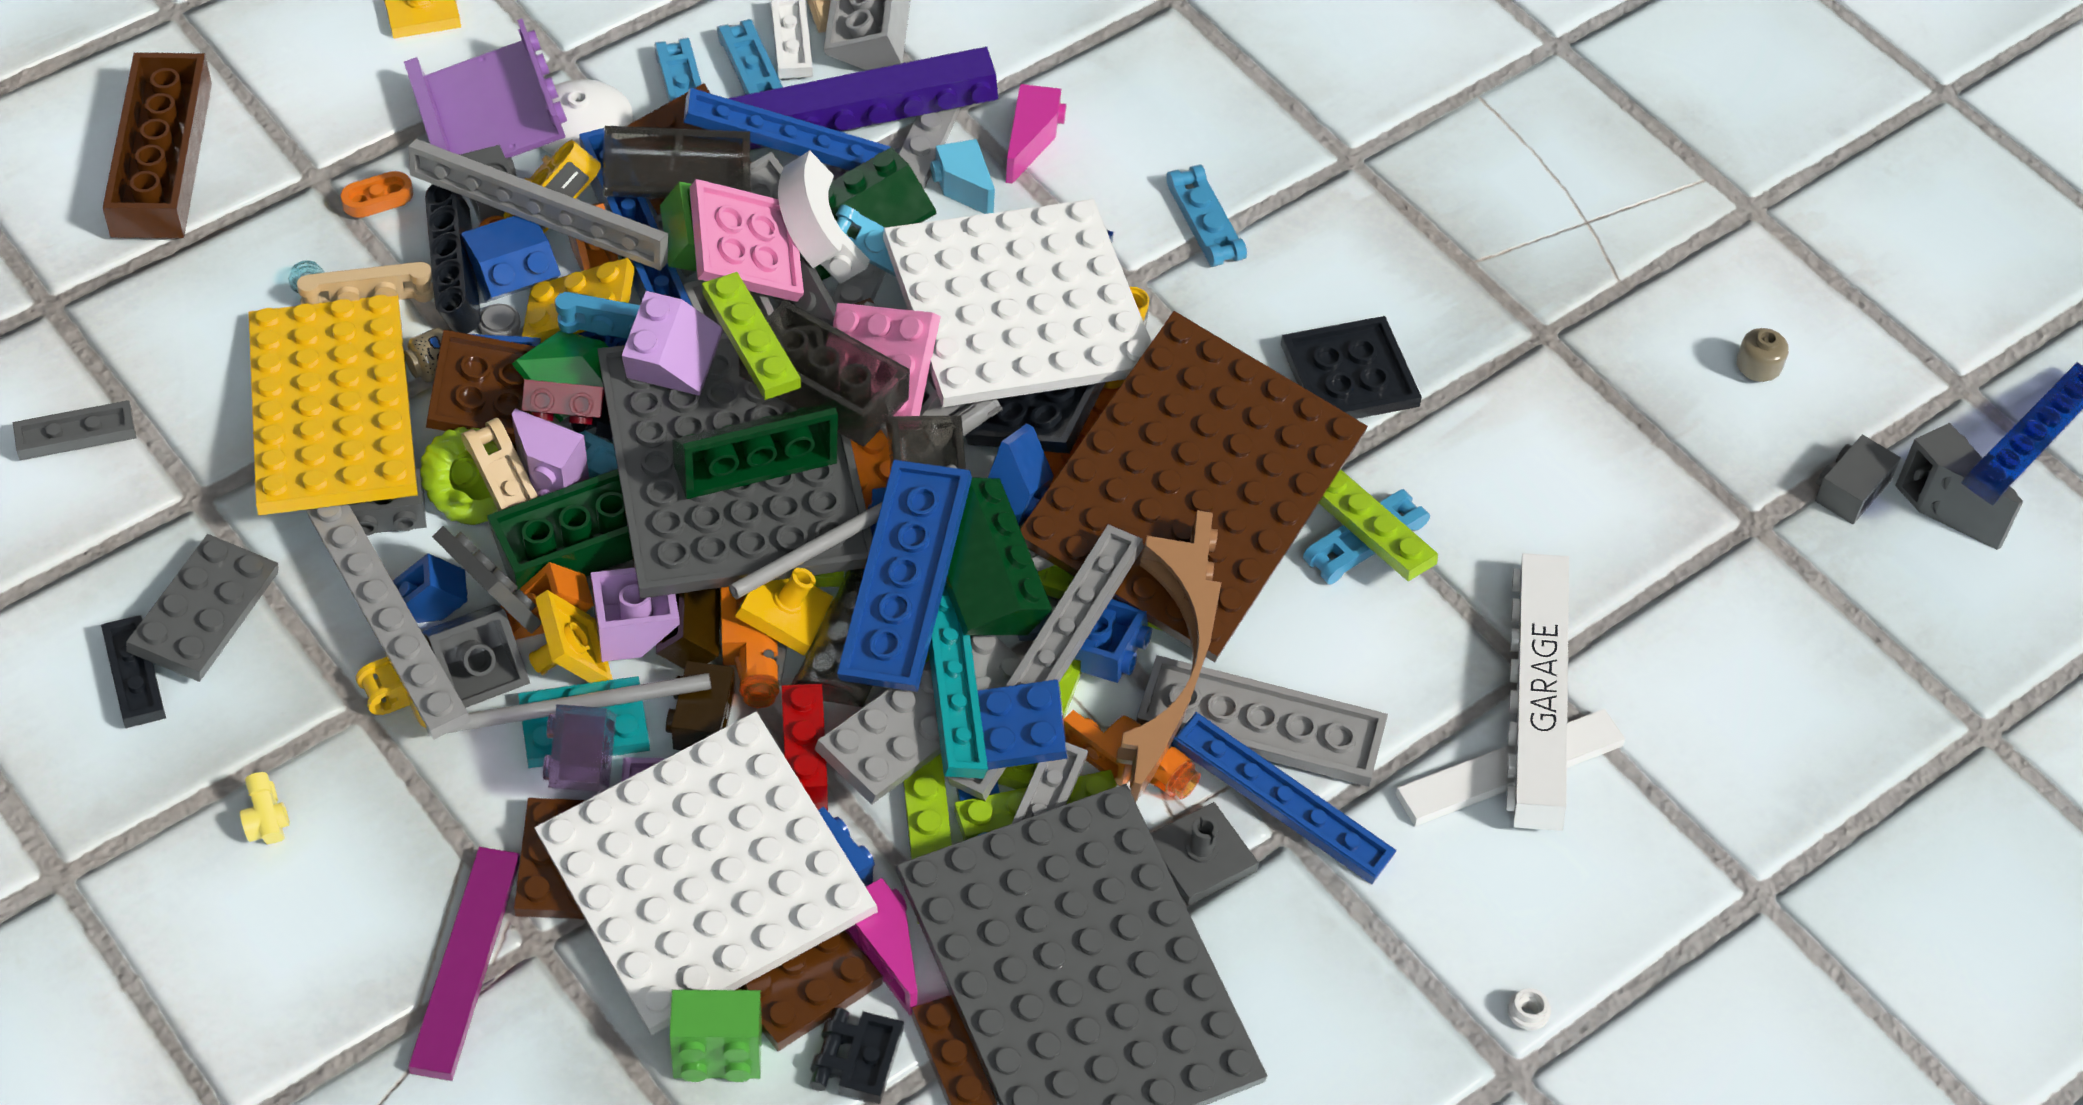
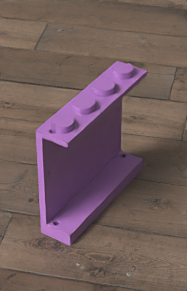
(491, 100)

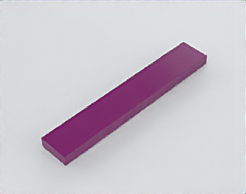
(464, 964)

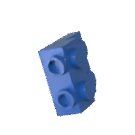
(1114, 642)

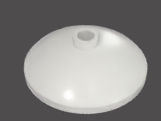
(589, 107)

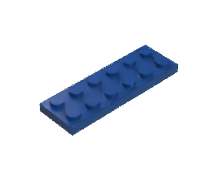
(905, 576)

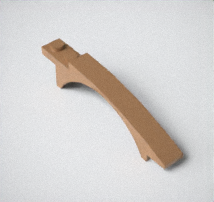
(1188, 579)

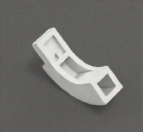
(809, 220)

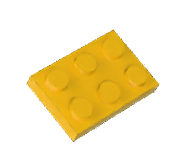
(605, 281)

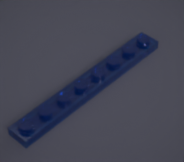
(2028, 438)

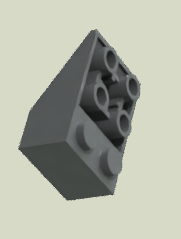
(1934, 487)

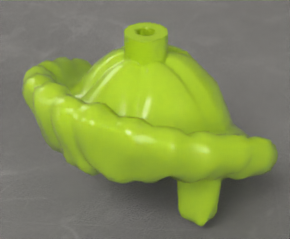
(454, 479)

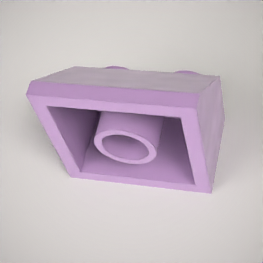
(670, 344)
(549, 453)
(626, 622)

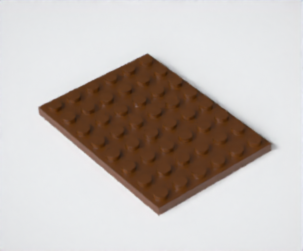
(1189, 435)

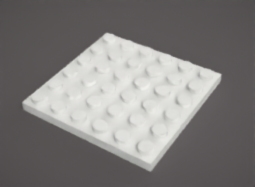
(1021, 300)
(705, 869)

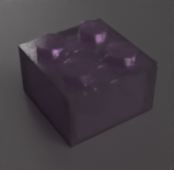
(580, 749)

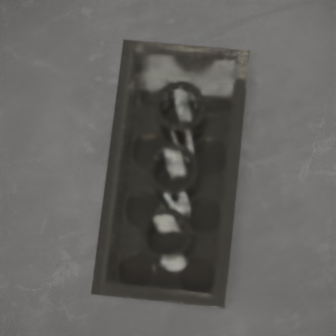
(838, 373)

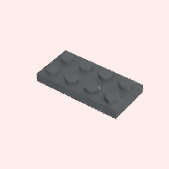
(202, 607)

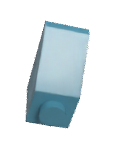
(964, 175)

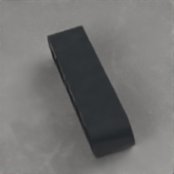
(452, 272)

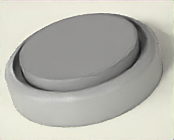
(499, 320)

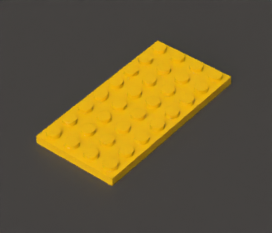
(330, 405)

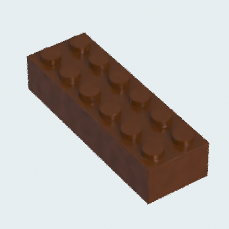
(157, 146)

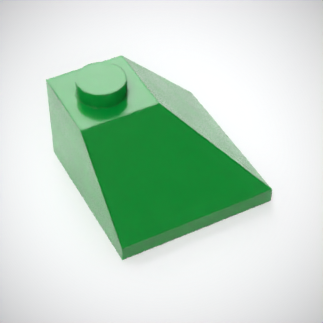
(563, 360)

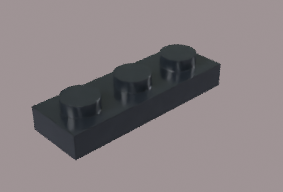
(132, 676)

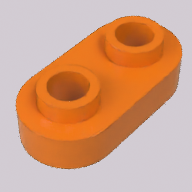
(377, 194)

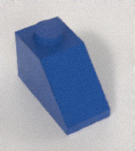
(432, 588)

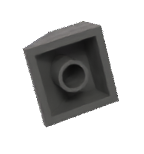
(479, 654)

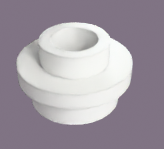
(1533, 1000)

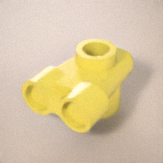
(266, 816)

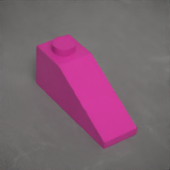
(1033, 127)
(887, 942)

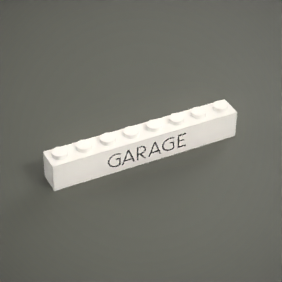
(1540, 694)

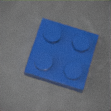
(1023, 724)

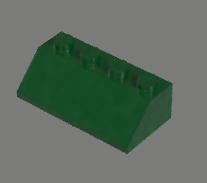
(881, 191)
(756, 450)
(571, 527)
(992, 569)

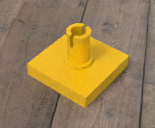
(421, 16)
(787, 609)
(570, 640)

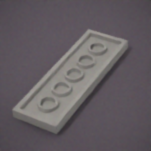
(1274, 720)
(900, 727)

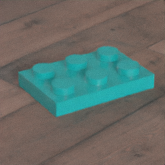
(630, 727)

